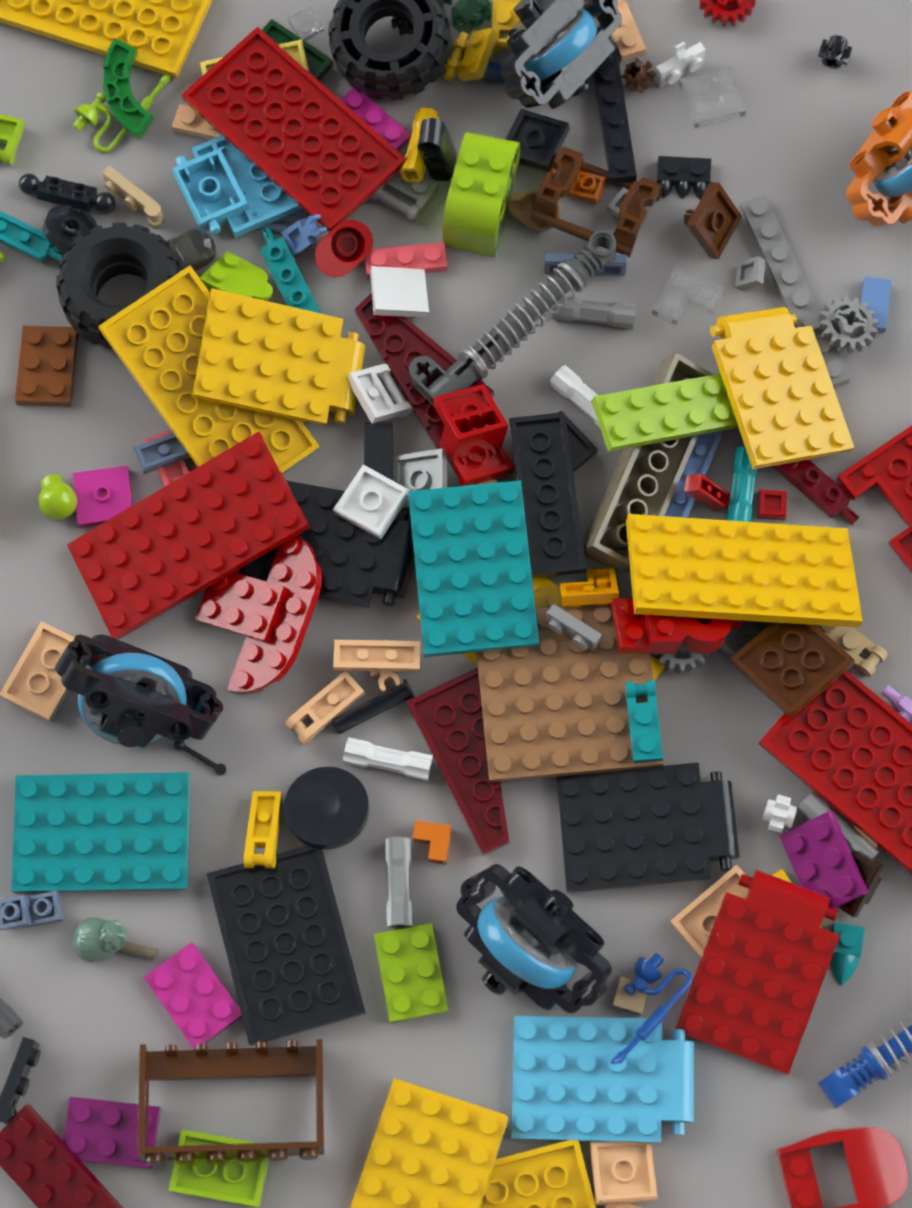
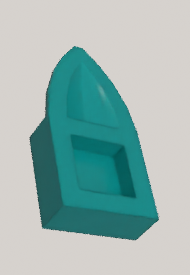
(847, 951)

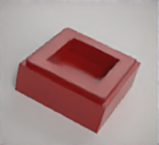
(772, 504)

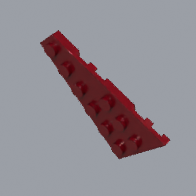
(398, 345)
(454, 733)

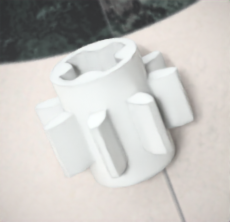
(779, 813)

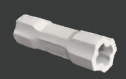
(573, 388)
(365, 754)

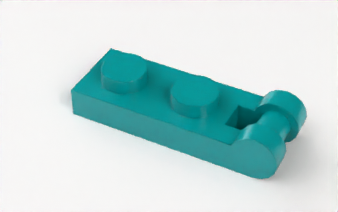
(644, 722)

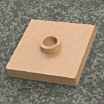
(622, 1172)

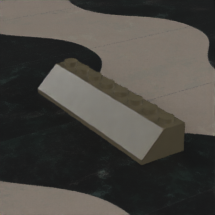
(642, 480)

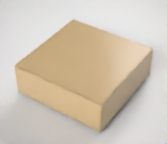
(626, 1002)

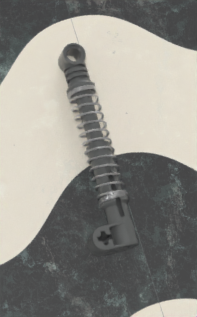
(477, 360)

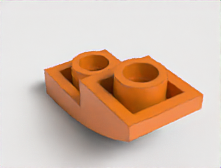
(587, 187)

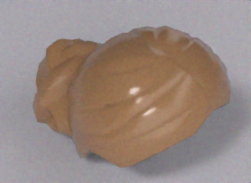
(521, 207)

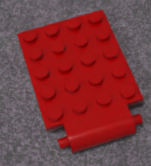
(761, 971)

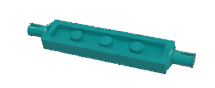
(26, 239)
(287, 273)

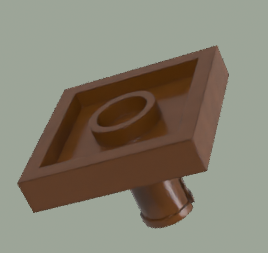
(713, 220)

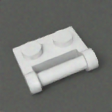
(374, 397)

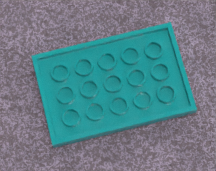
(473, 569)
(101, 832)

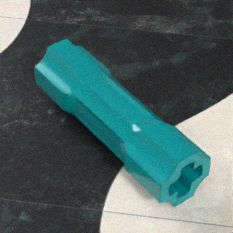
(742, 488)

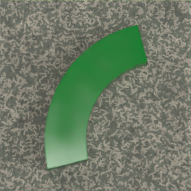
(118, 89)

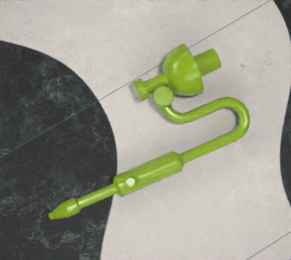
(88, 115)

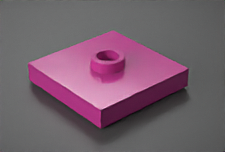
(102, 494)

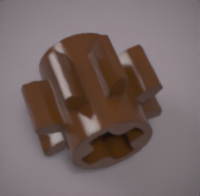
(639, 75)

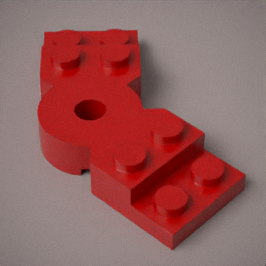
(666, 633)

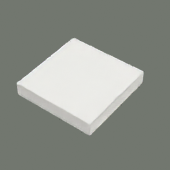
(399, 292)
(371, 501)

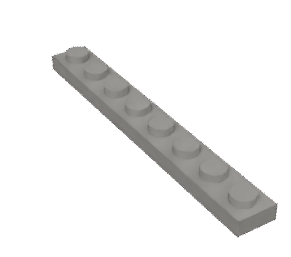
(789, 279)

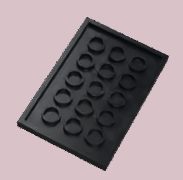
(285, 945)

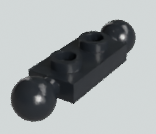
(67, 193)

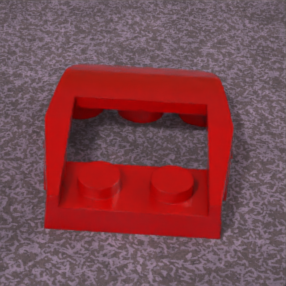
(872, 1160)

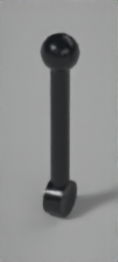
(220, 768)

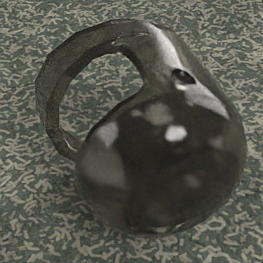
(196, 248)

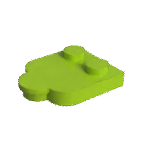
(237, 277)

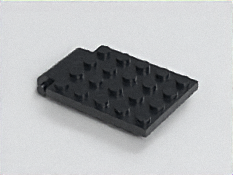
(350, 558)
(645, 827)

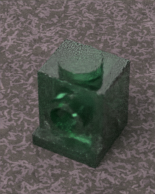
(470, 14)

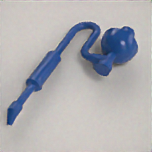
(647, 973)

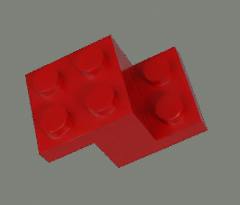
(473, 435)

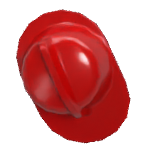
(343, 248)

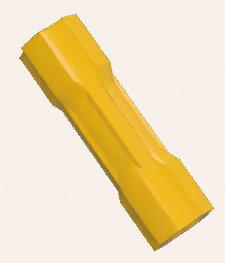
(414, 167)

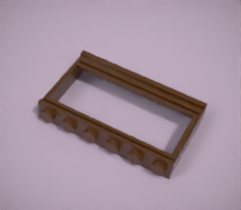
(224, 1064)

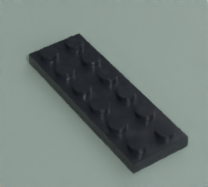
(549, 494)

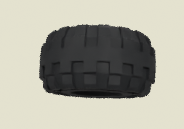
(393, 72)
(101, 257)

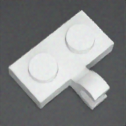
(682, 63)

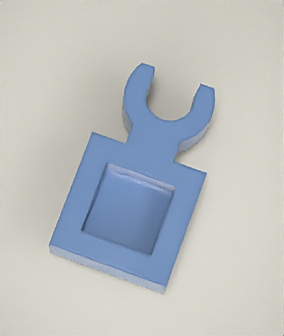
(302, 234)

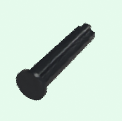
(373, 707)

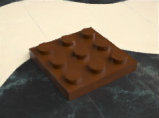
(792, 664)

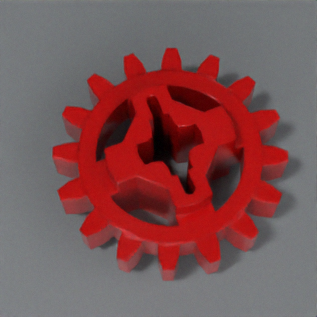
(727, 10)

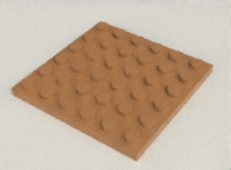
(560, 705)

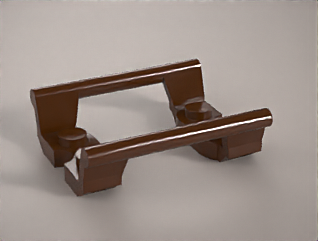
(559, 183)

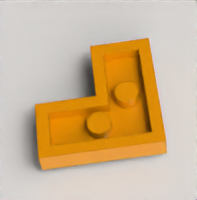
(599, 589)

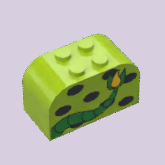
(480, 193)

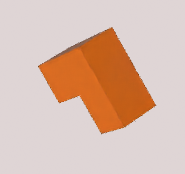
(437, 836)

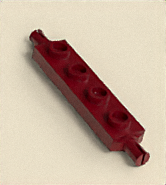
(818, 488)

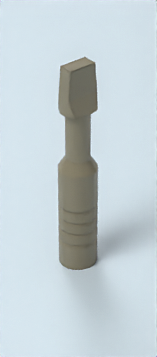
(140, 950)

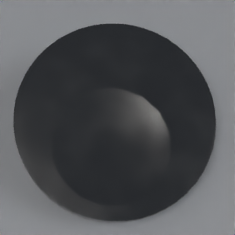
(326, 807)

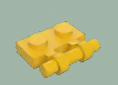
(476, 55)

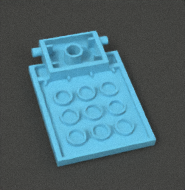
(229, 190)
(574, 1092)

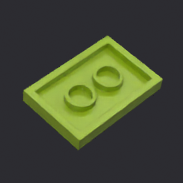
(411, 973)
(224, 1181)

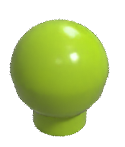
(56, 498)

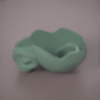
(98, 938)

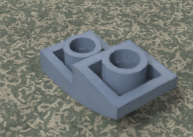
(31, 910)

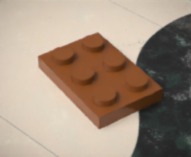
(46, 366)

